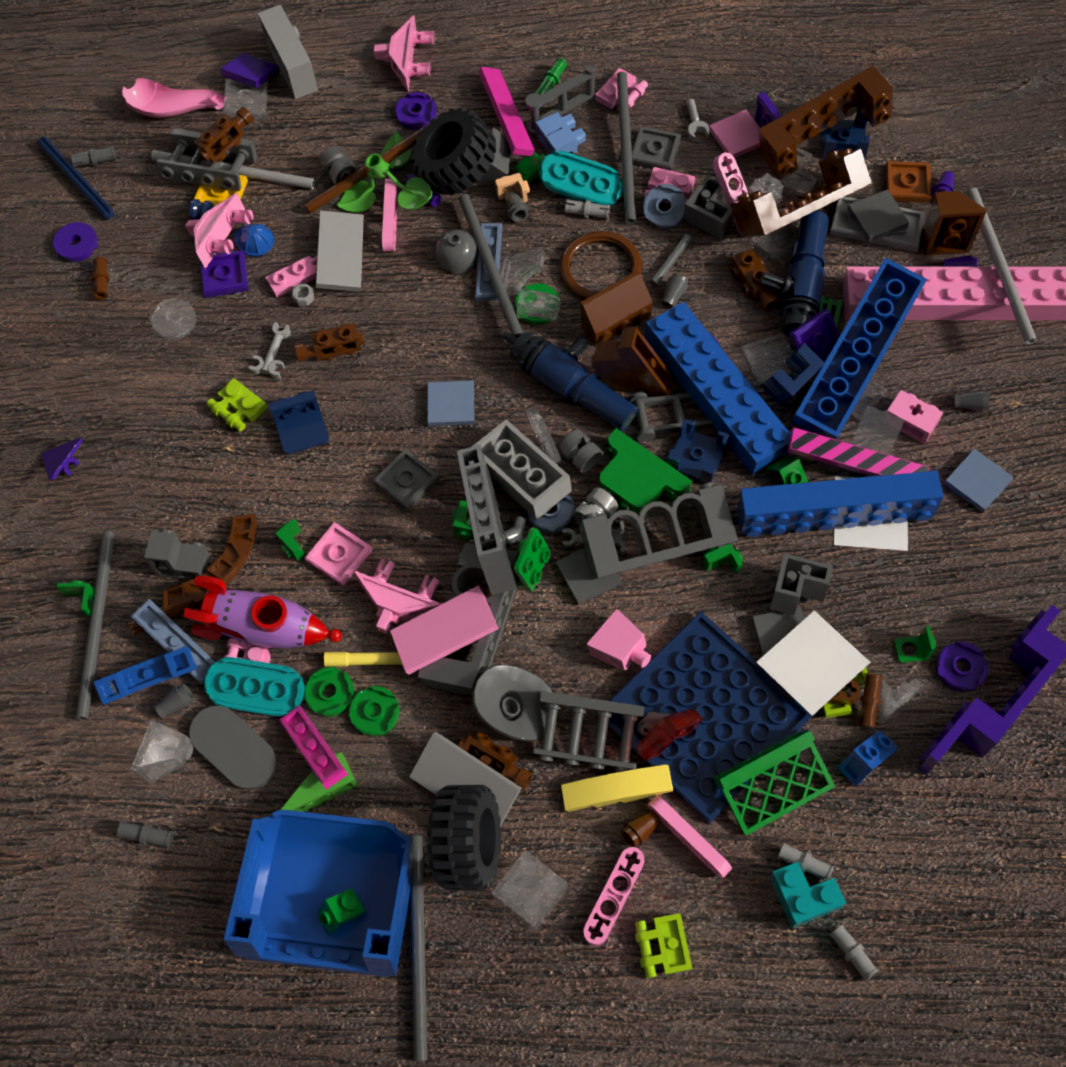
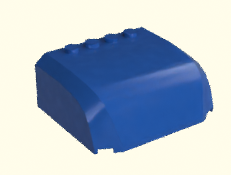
(296, 865)

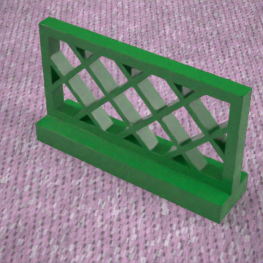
(769, 759)

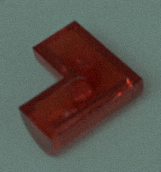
(666, 731)

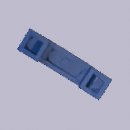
(145, 674)

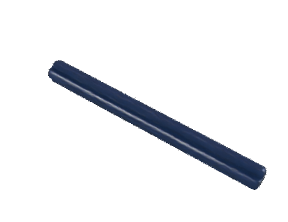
(75, 177)

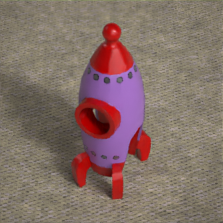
(256, 618)

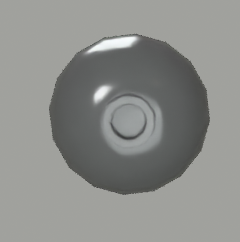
(456, 252)

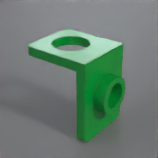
(790, 472)
(78, 588)
(924, 645)

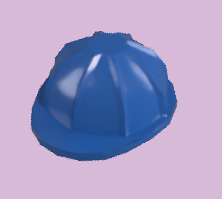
(254, 239)

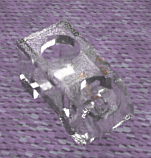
(538, 305)

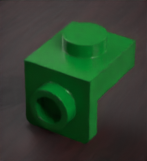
(529, 167)
(461, 519)
(286, 537)
(718, 556)
(340, 910)

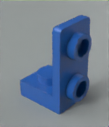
(867, 757)

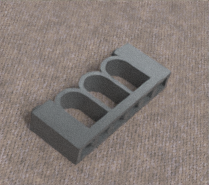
(714, 517)
(486, 520)
(460, 675)

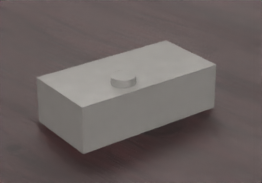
(288, 51)
(524, 470)

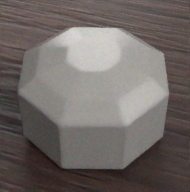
(302, 295)

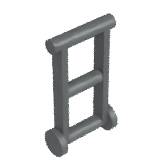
(535, 101)
(648, 433)

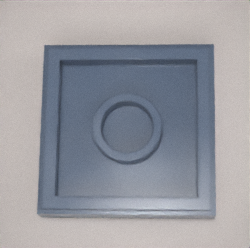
(451, 403)
(978, 480)

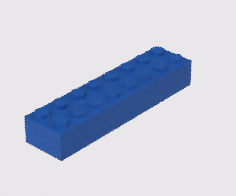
(859, 350)
(718, 387)
(839, 503)

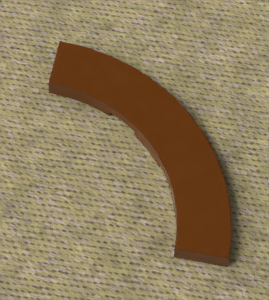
(224, 567)

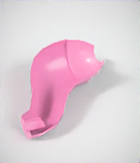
(162, 102)

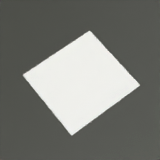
(882, 536)
(813, 662)

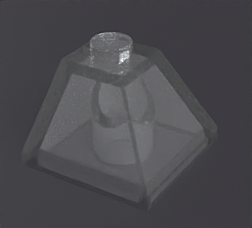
(161, 752)

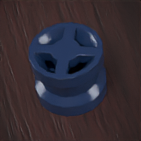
(198, 208)

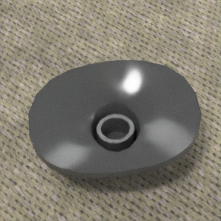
(510, 702)

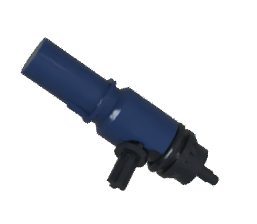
(805, 276)
(570, 378)

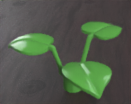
(361, 197)

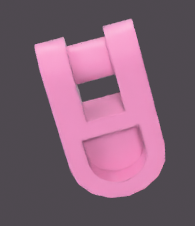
(250, 651)

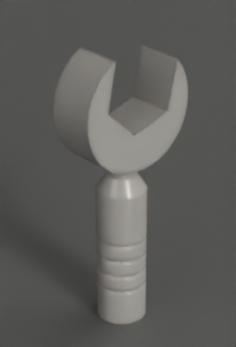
(696, 125)

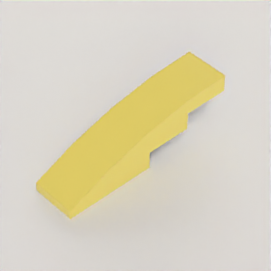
(617, 787)

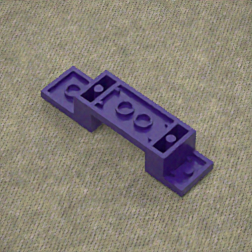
(978, 724)

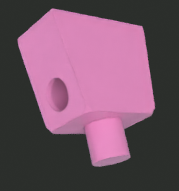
(619, 643)

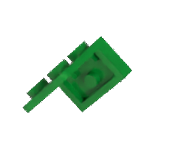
(530, 562)

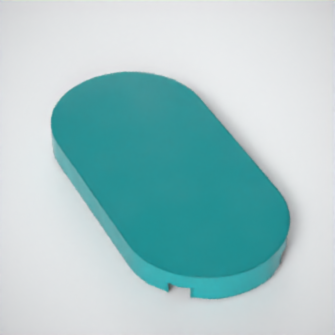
(580, 178)
(254, 686)

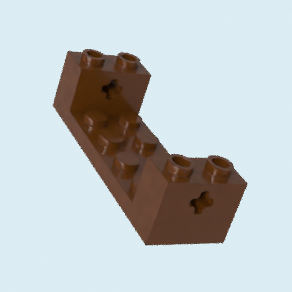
(863, 93)
(843, 174)

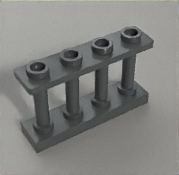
(202, 175)
(604, 710)

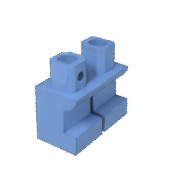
(556, 133)

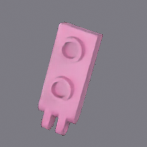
(292, 275)

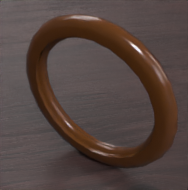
(598, 236)

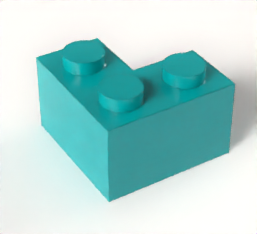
(805, 902)

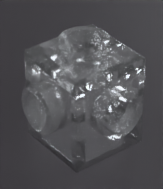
(768, 184)

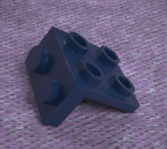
(299, 422)

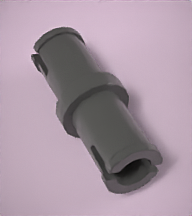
(93, 156)
(145, 834)

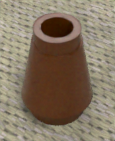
(639, 829)

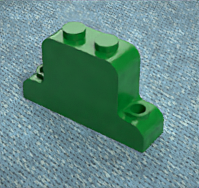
(639, 476)

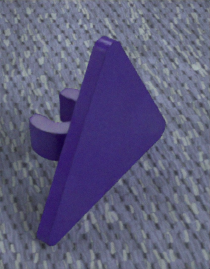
(59, 458)

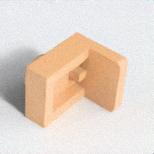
(512, 182)

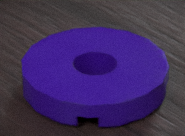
(415, 101)
(70, 233)
(956, 679)

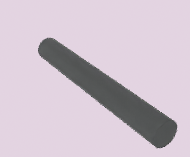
(665, 267)

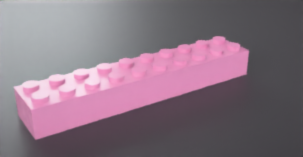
(971, 292)

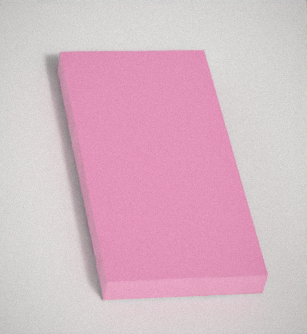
(443, 630)

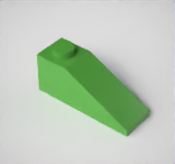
(312, 792)

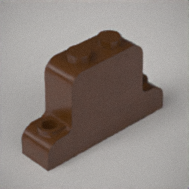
(632, 364)

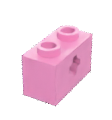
(918, 416)

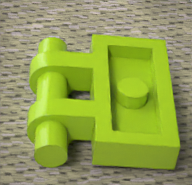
(240, 399)
(671, 942)

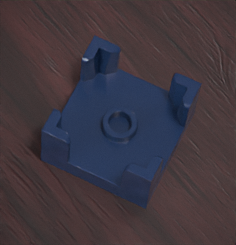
(846, 135)
(783, 387)
(697, 454)

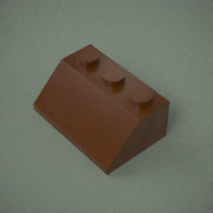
(951, 224)
(616, 308)

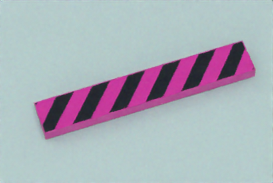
(848, 455)

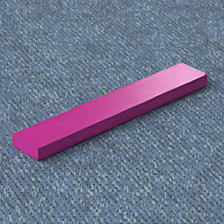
(506, 111)

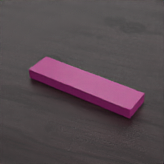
(313, 747)

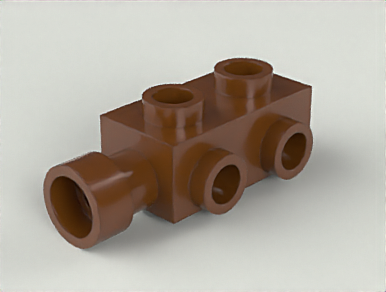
(223, 135)
(746, 268)
(331, 340)
(494, 754)

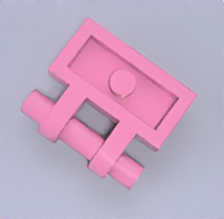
(609, 95)
(662, 176)

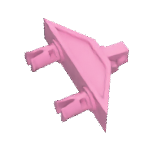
(400, 52)
(215, 226)
(394, 602)

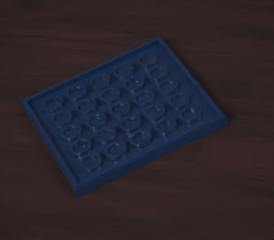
(732, 693)

